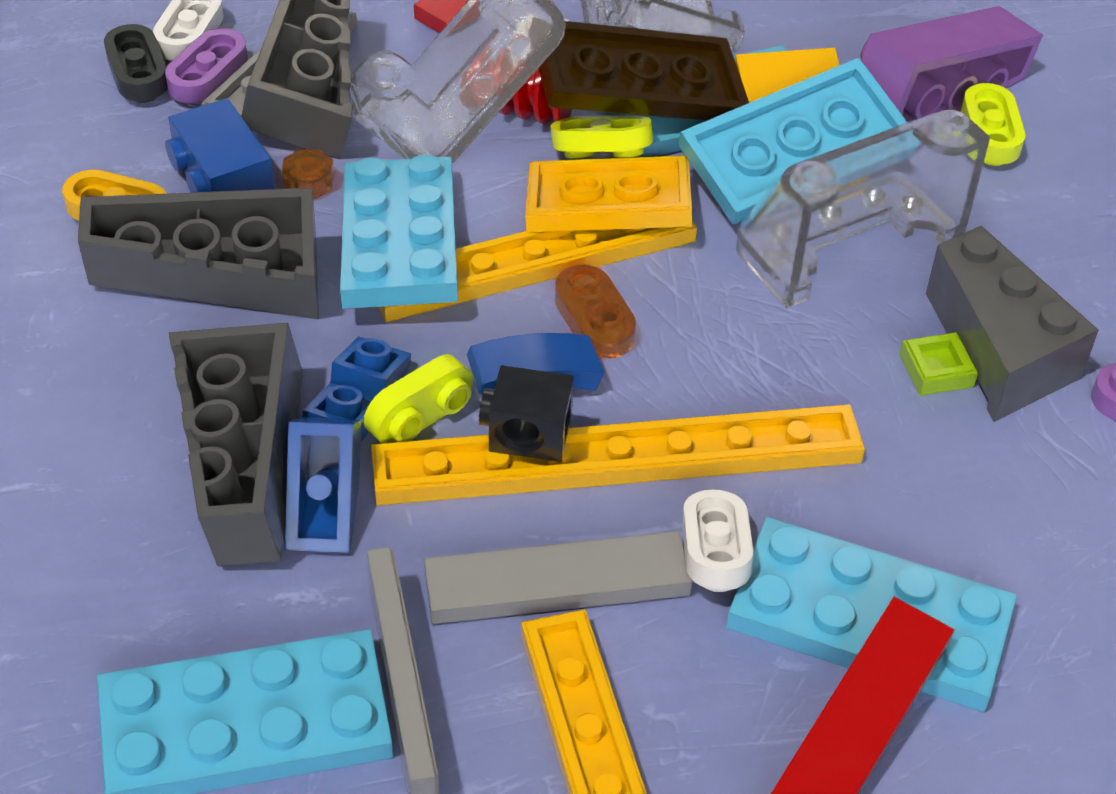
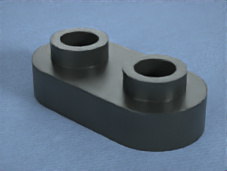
(136, 62)

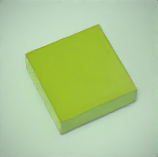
(938, 364)

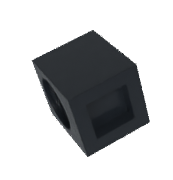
(528, 413)

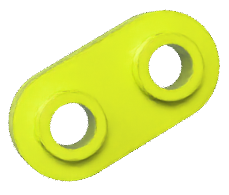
(998, 116)
(590, 134)
(419, 400)

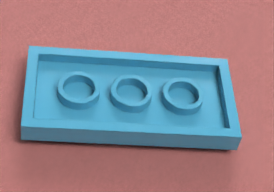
(754, 144)
(398, 233)
(830, 594)
(243, 716)

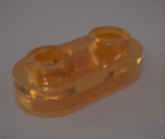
(595, 309)

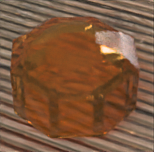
(308, 170)

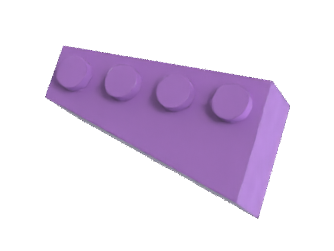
(936, 61)

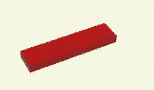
(868, 704)

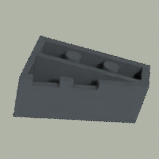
(1009, 321)

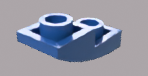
(537, 351)
(357, 378)

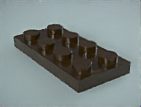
(642, 73)

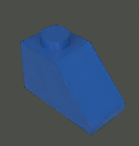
(322, 483)

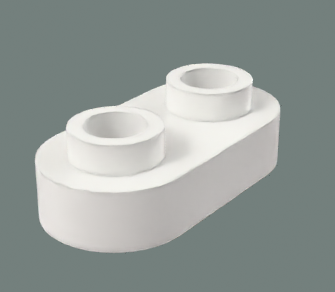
(184, 23)
(717, 540)

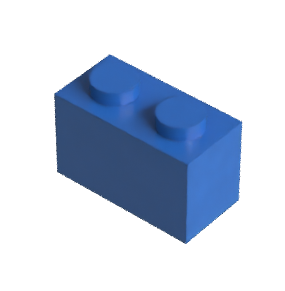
(218, 150)

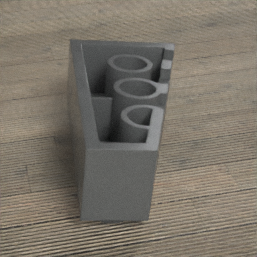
(206, 247)

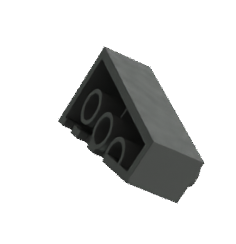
(303, 77)
(237, 408)

